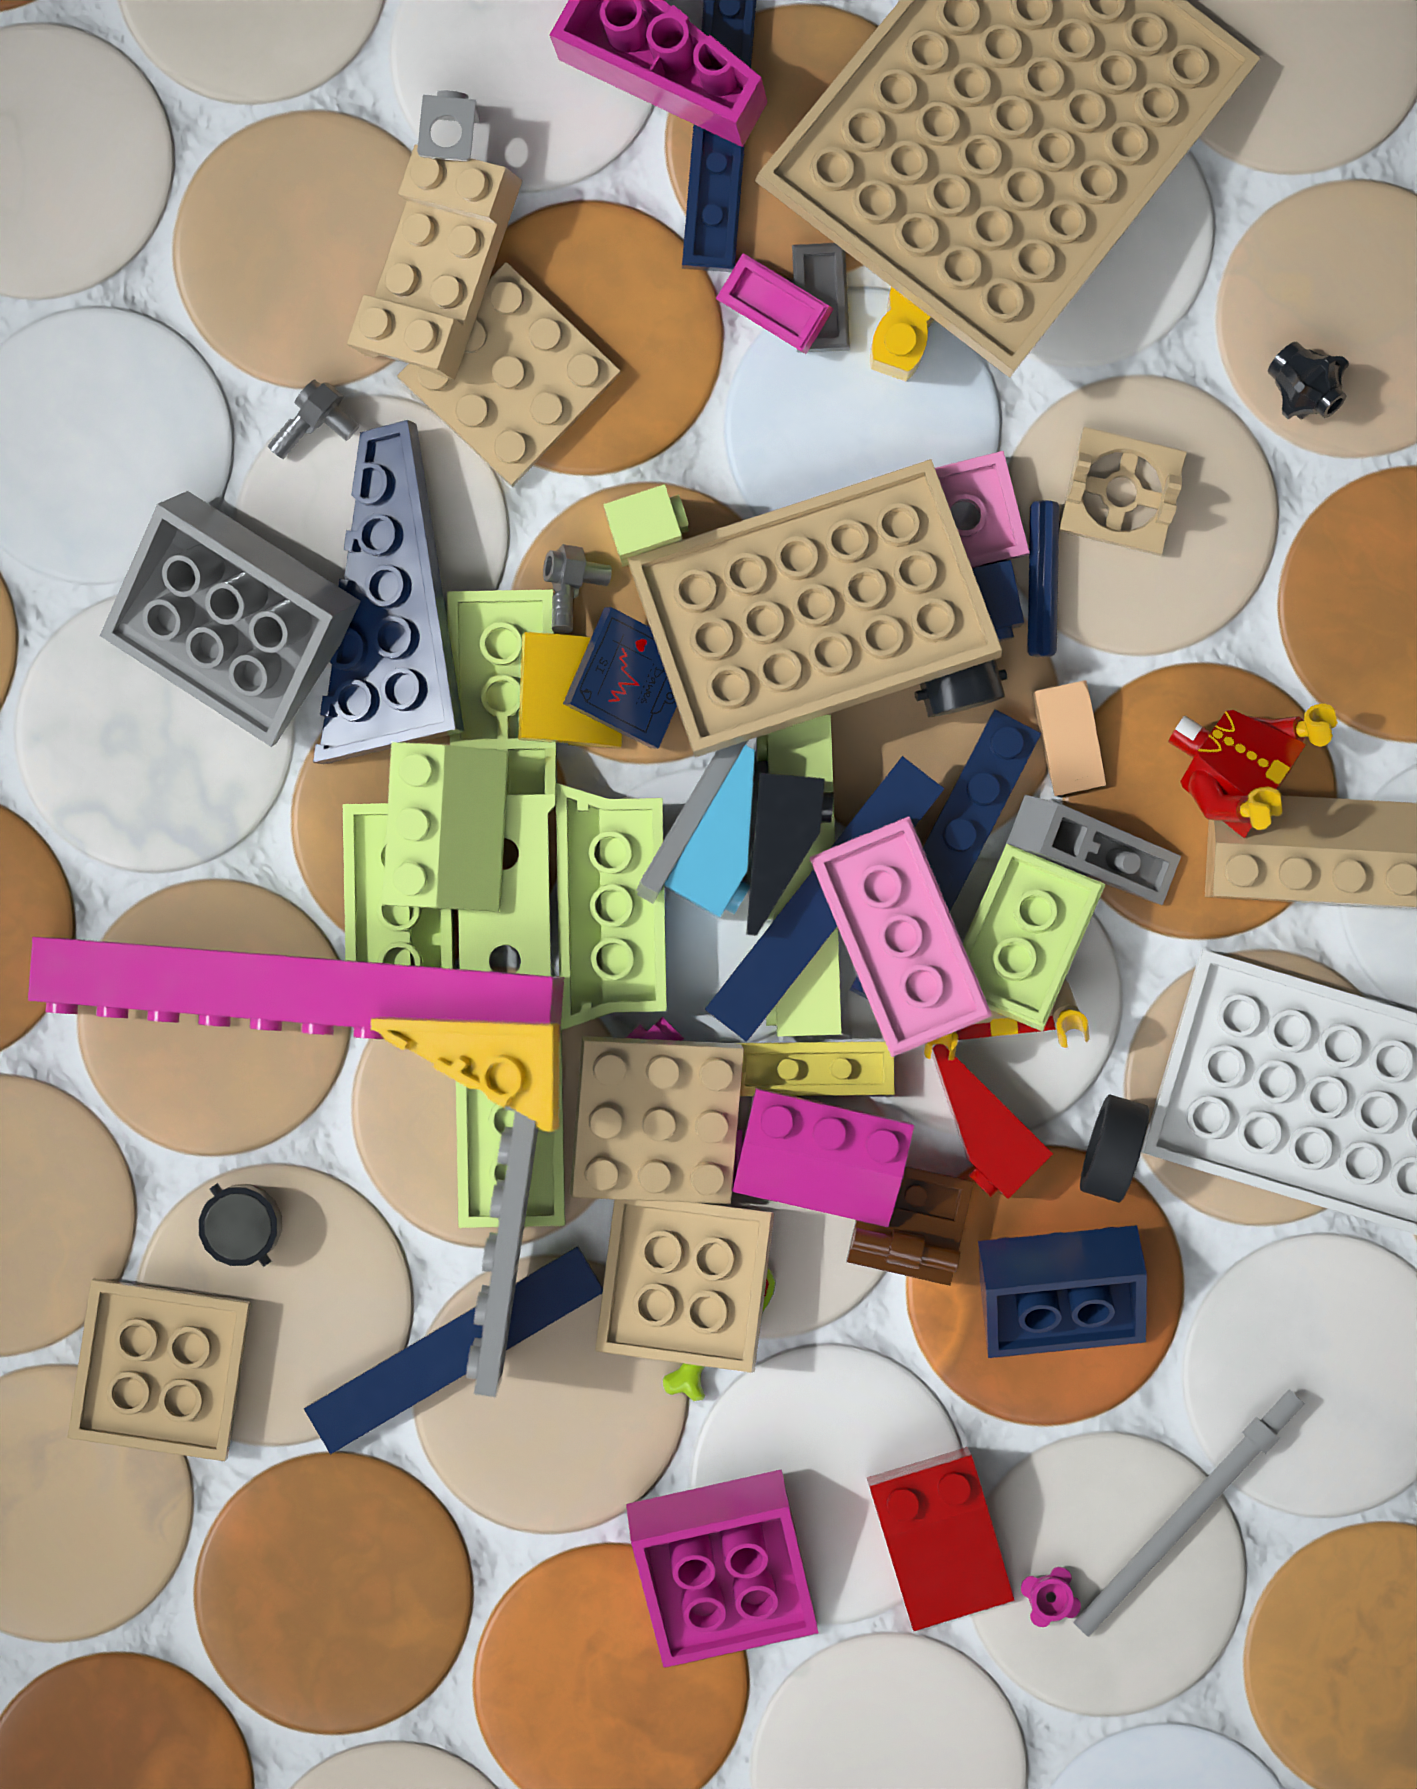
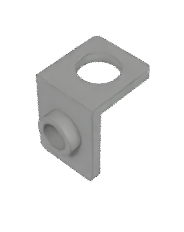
(452, 107)

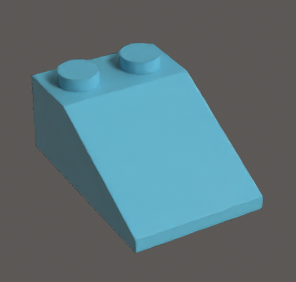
(717, 853)

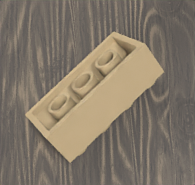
(1320, 855)

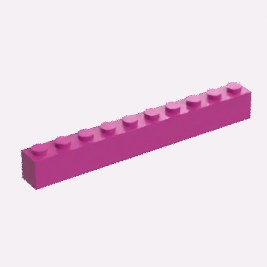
(275, 987)

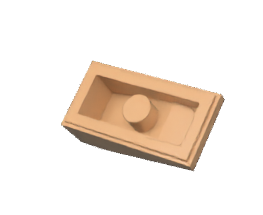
(1069, 737)

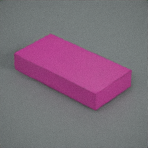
(774, 303)

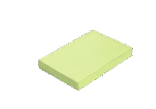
(1029, 933)

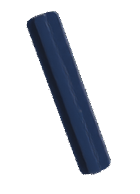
(1043, 578)

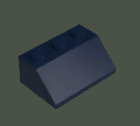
(1063, 1291)

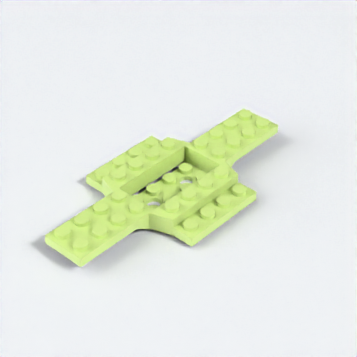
(606, 932)

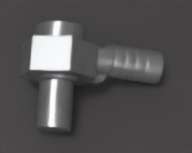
(317, 406)
(567, 572)

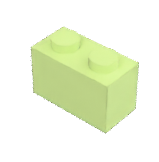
(645, 522)

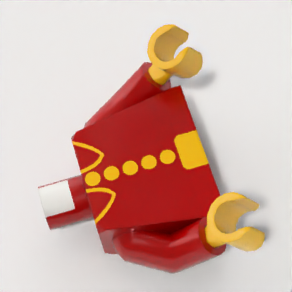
(1246, 761)

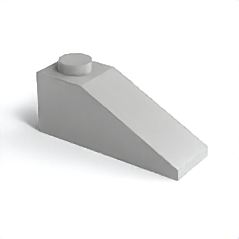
(1093, 848)

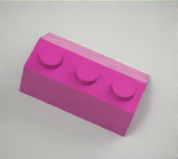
(823, 1157)

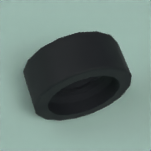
(1114, 1148)

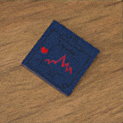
(624, 680)

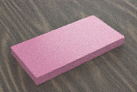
(900, 936)

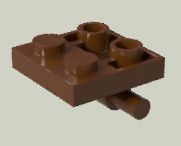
(922, 1229)

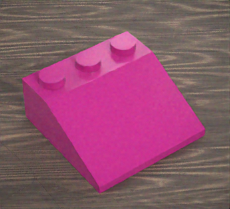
(721, 1568)

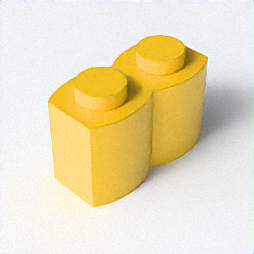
(900, 338)

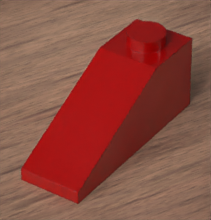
(990, 1134)

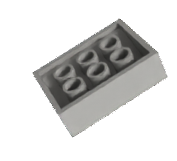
(227, 616)

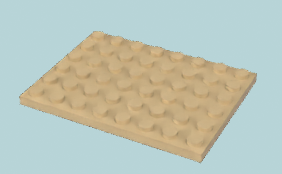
(1004, 149)

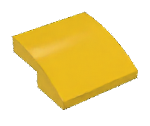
(546, 676)

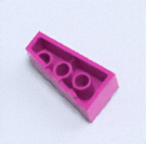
(662, 60)

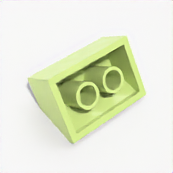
(445, 827)

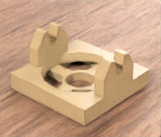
(1168, 465)

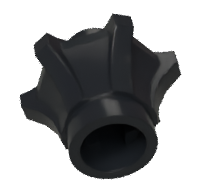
(1308, 381)

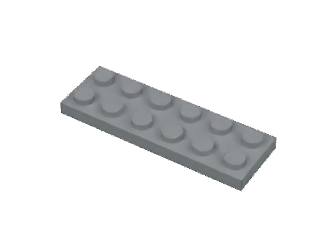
(503, 1255)

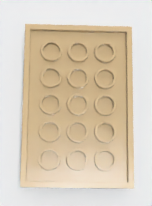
(814, 608)

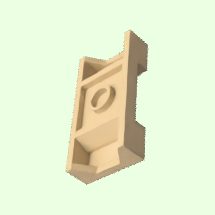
(437, 263)

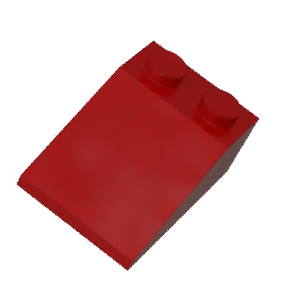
(940, 1538)

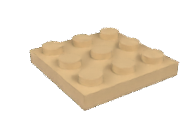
(518, 380)
(656, 1120)
(685, 1283)
(159, 1369)

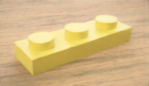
(818, 1068)

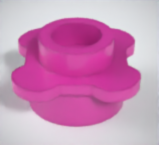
(1064, 1604)

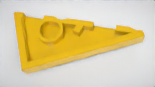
(504, 1059)

